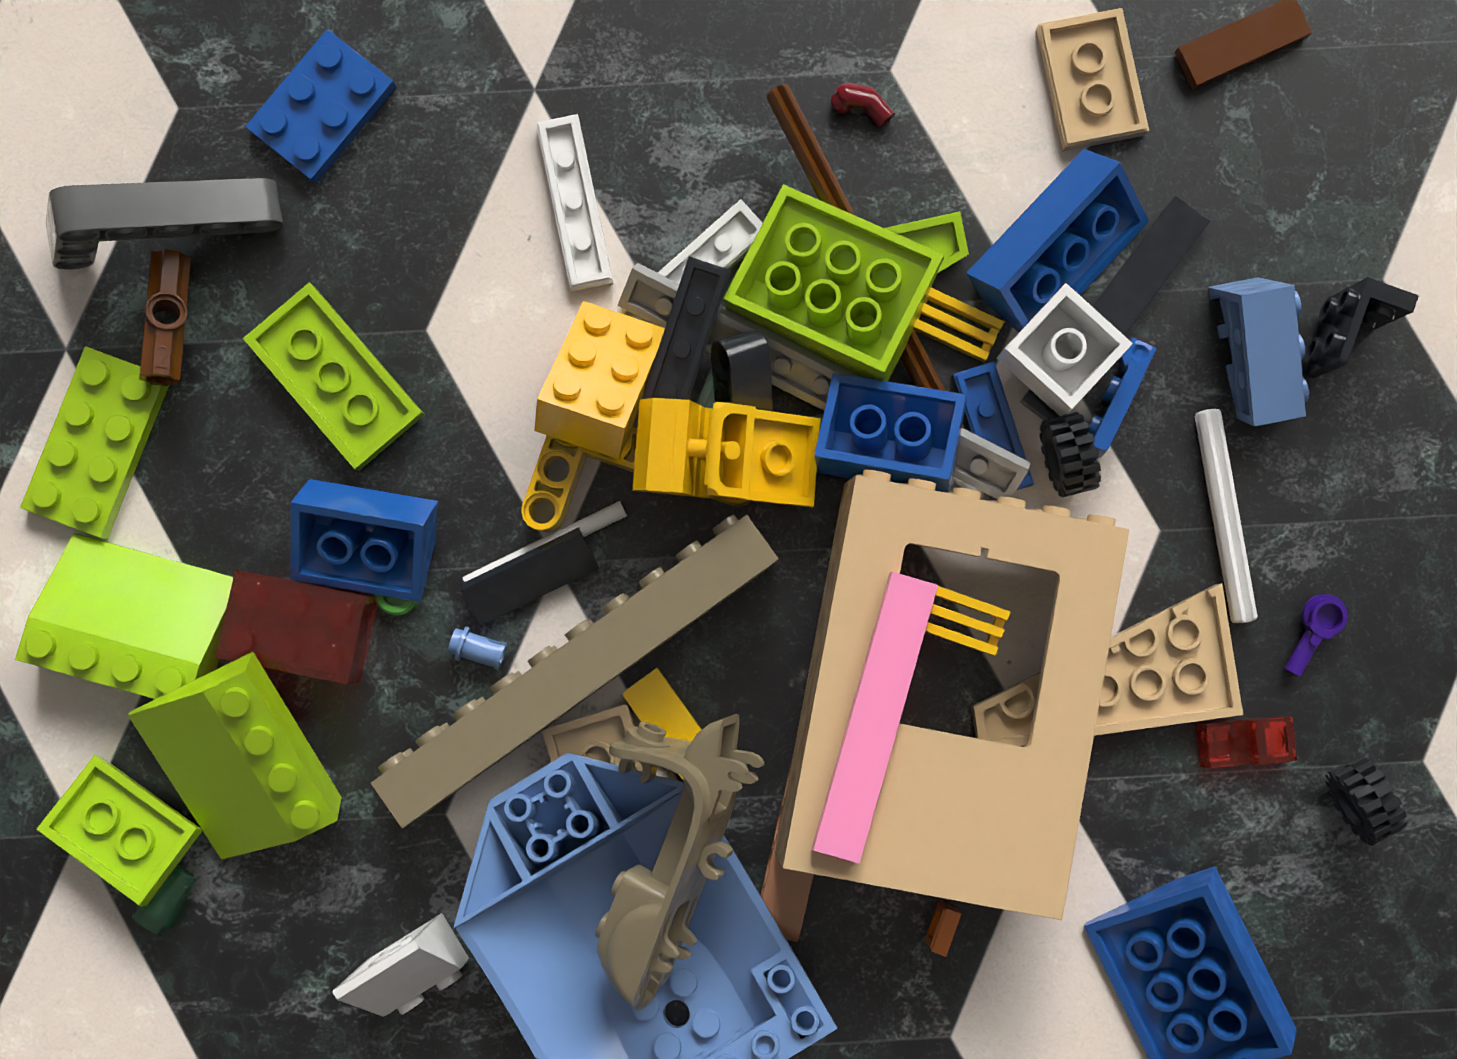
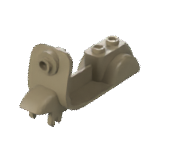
(655, 907)

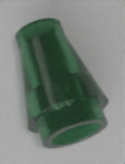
(167, 902)

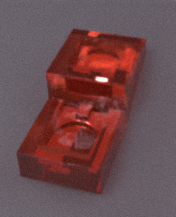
(1246, 741)

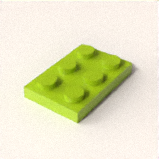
(119, 830)

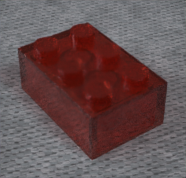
(297, 627)

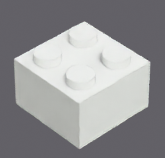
(1064, 350)

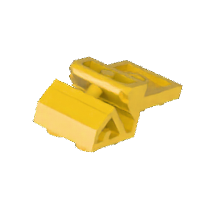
(725, 452)

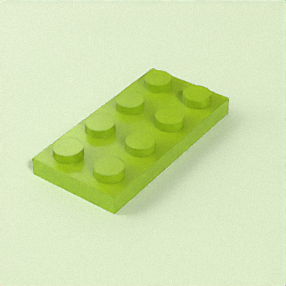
(333, 376)
(94, 444)

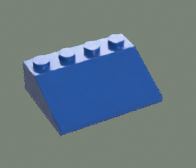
(1192, 974)

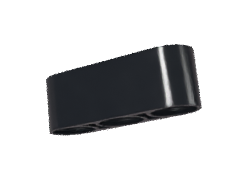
(742, 371)

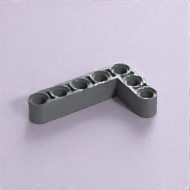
(94, 213)

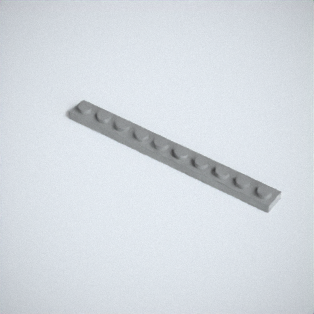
(810, 376)

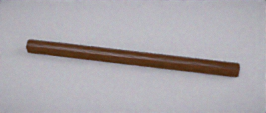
(829, 191)

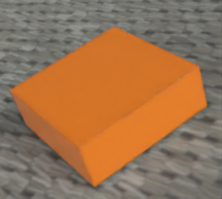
(942, 928)

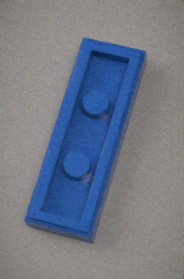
(988, 410)

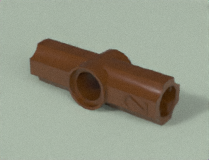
(165, 292)

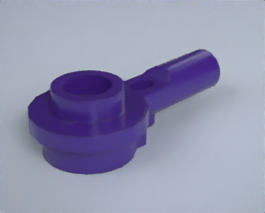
(1323, 618)

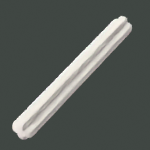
(1226, 516)

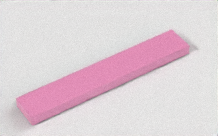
(874, 717)

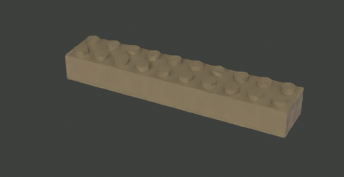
(567, 676)

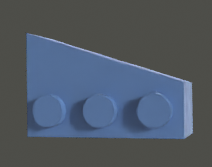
(1264, 349)

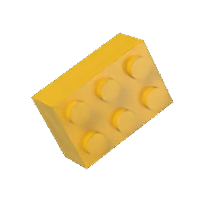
(598, 380)

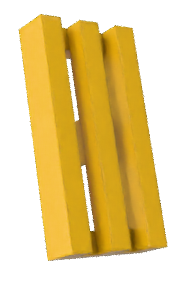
(966, 311)
(995, 630)

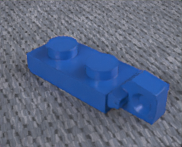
(1120, 394)

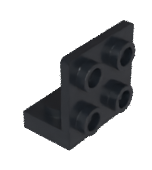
(1356, 308)

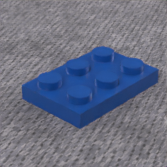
(321, 106)

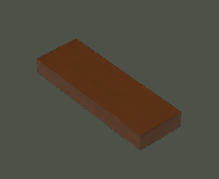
(1243, 42)

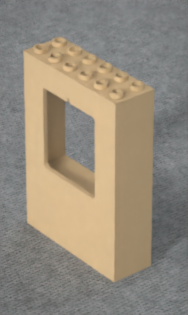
(957, 809)

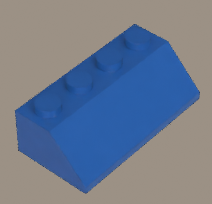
(1060, 239)

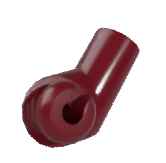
(862, 97)

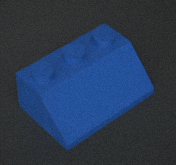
(890, 430)
(362, 539)

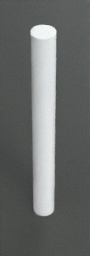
(587, 526)

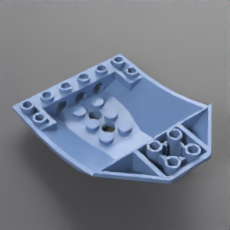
(547, 882)

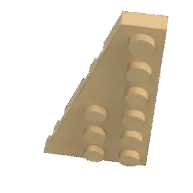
(1155, 675)

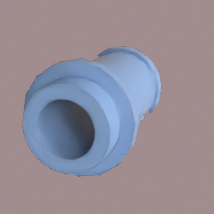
(476, 648)

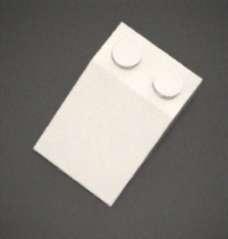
(405, 970)

